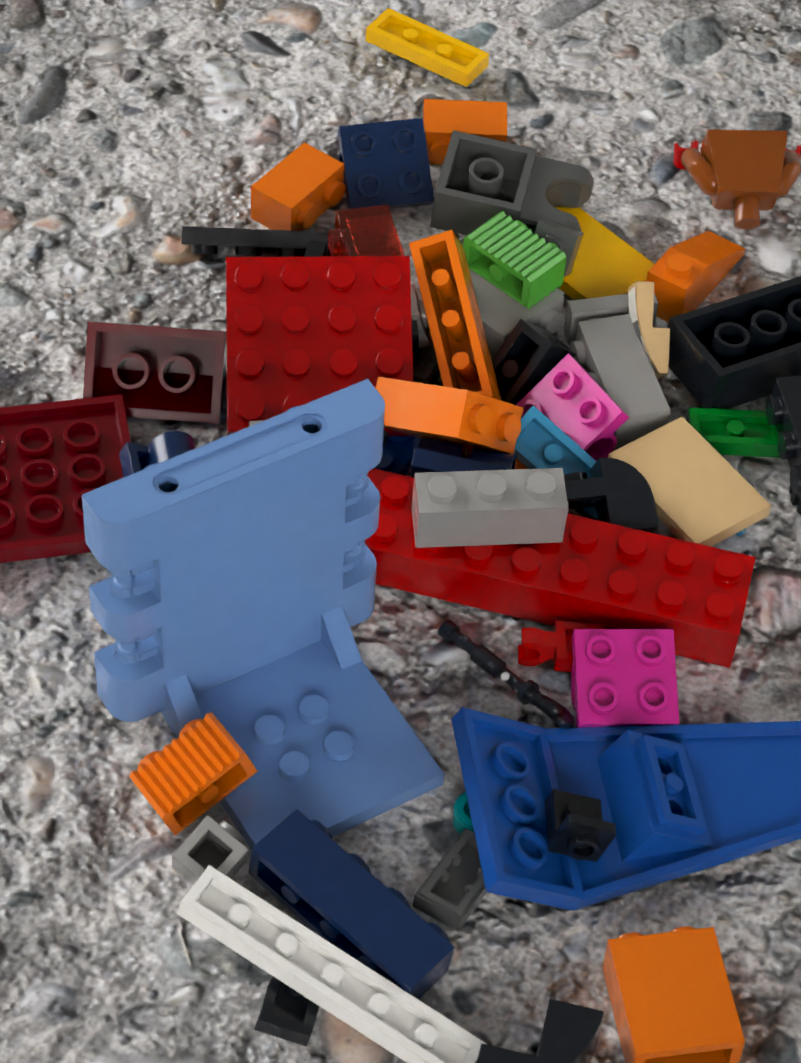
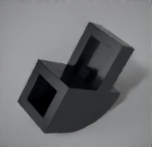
(616, 491)

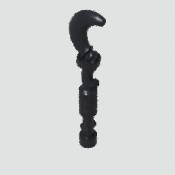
(526, 691)

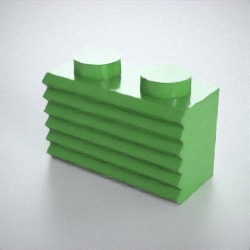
(515, 259)

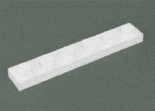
(324, 973)

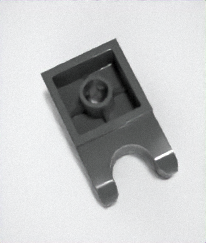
(498, 176)

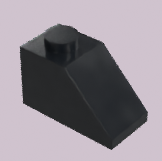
(526, 359)

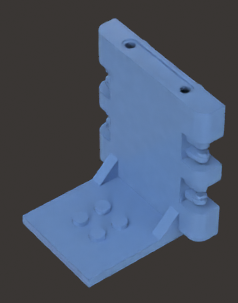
(241, 604)

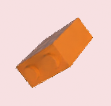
(450, 414)
(672, 998)

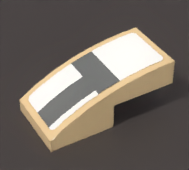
(654, 340)

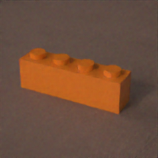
(453, 314)

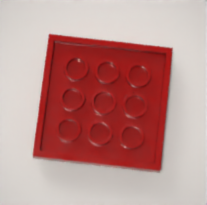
(312, 329)

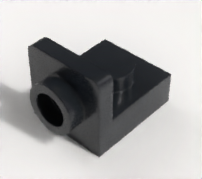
(577, 826)

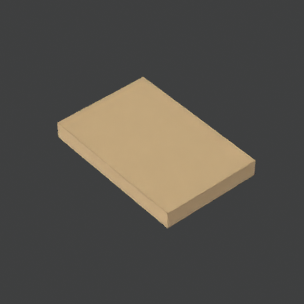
(693, 484)

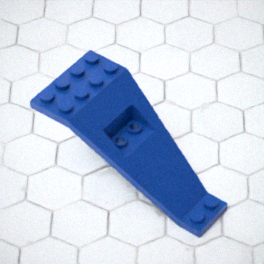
(673, 791)

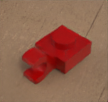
(543, 645)

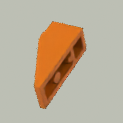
(691, 272)

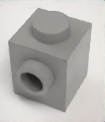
(210, 845)

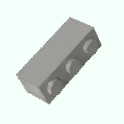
(619, 364)
(489, 507)

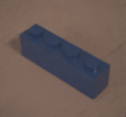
(349, 905)

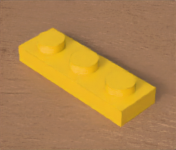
(427, 47)

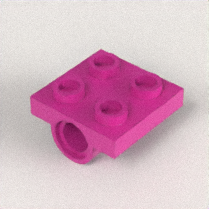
(577, 407)
(624, 677)

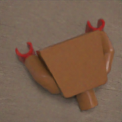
(741, 170)

